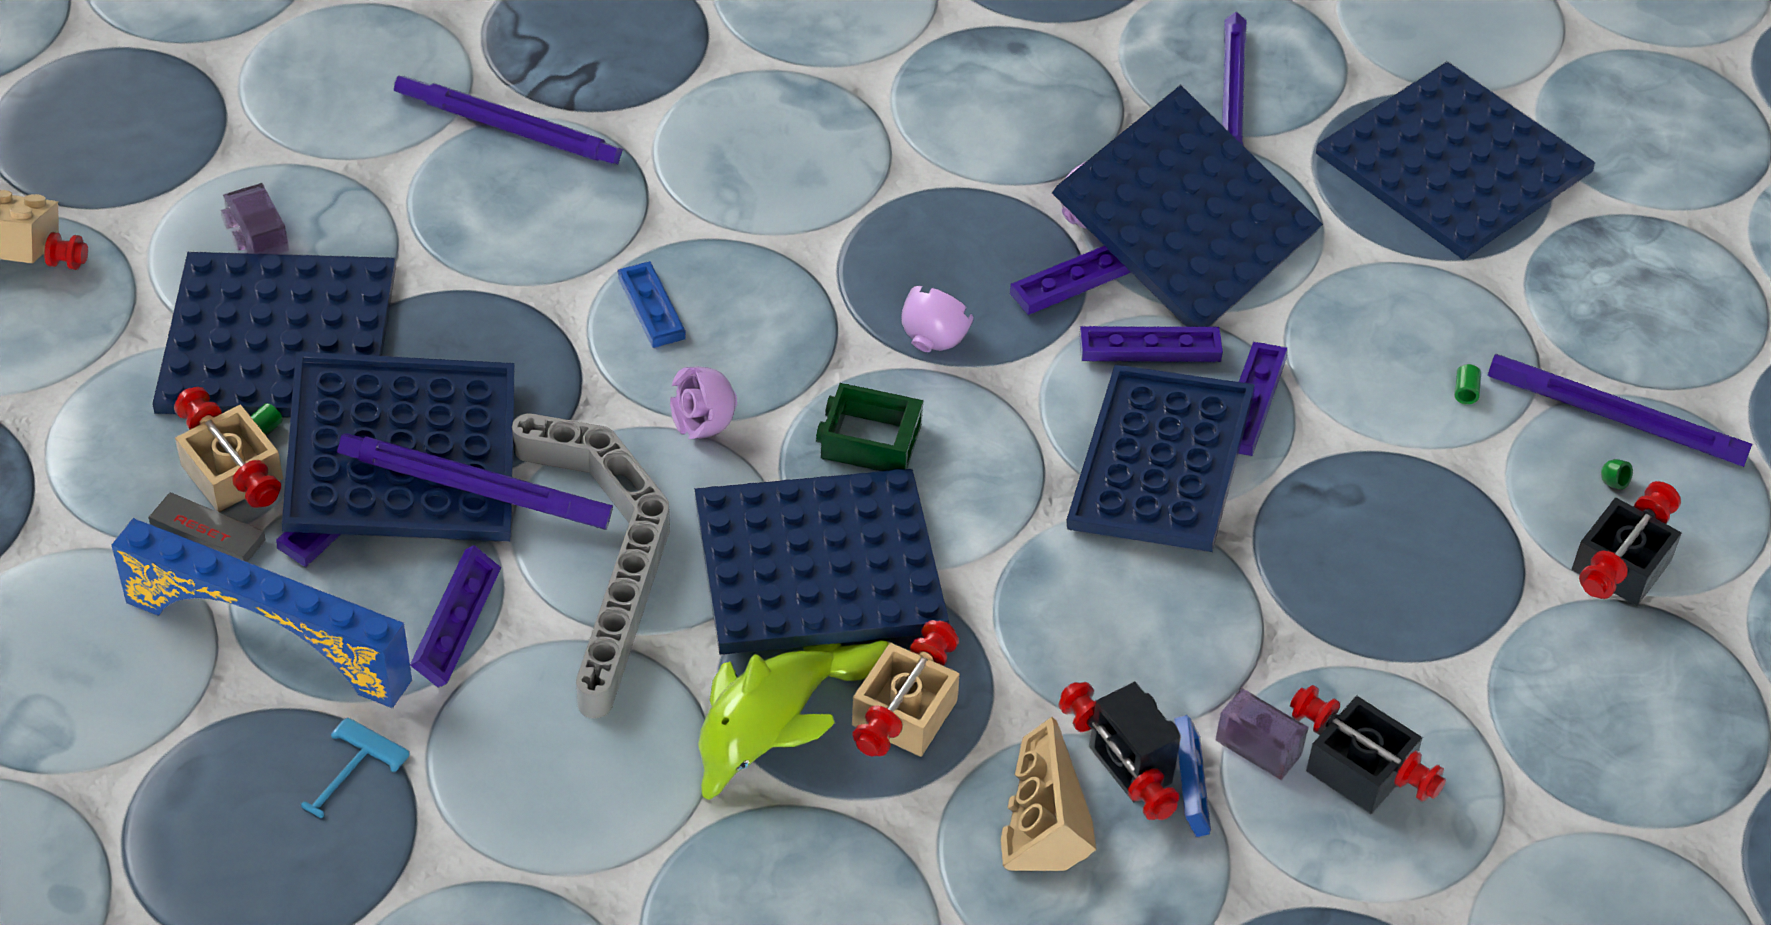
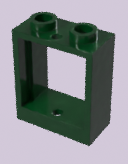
(873, 406)

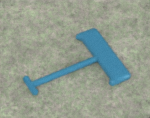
(368, 743)

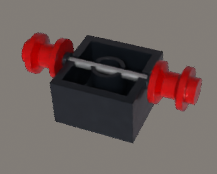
(1629, 545)
(1130, 742)
(1363, 751)

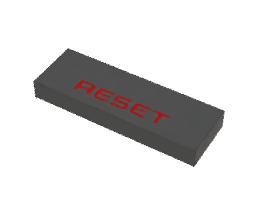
(207, 527)

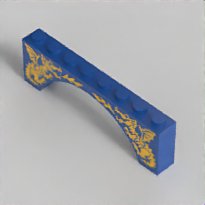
(359, 642)

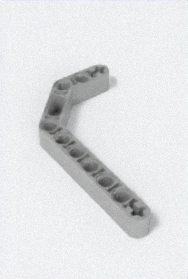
(603, 455)

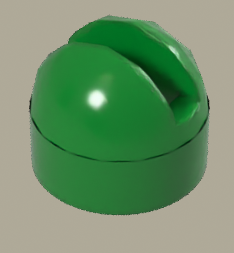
(1617, 473)

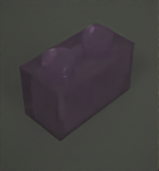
(254, 221)
(1261, 733)

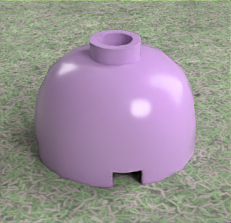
(934, 320)
(702, 402)

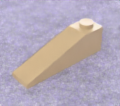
(1049, 814)

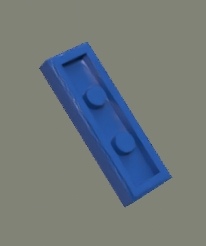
(651, 304)
(1193, 777)

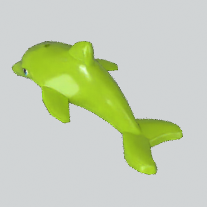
(766, 703)

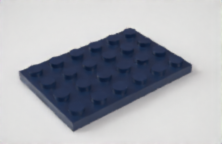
(1161, 458)

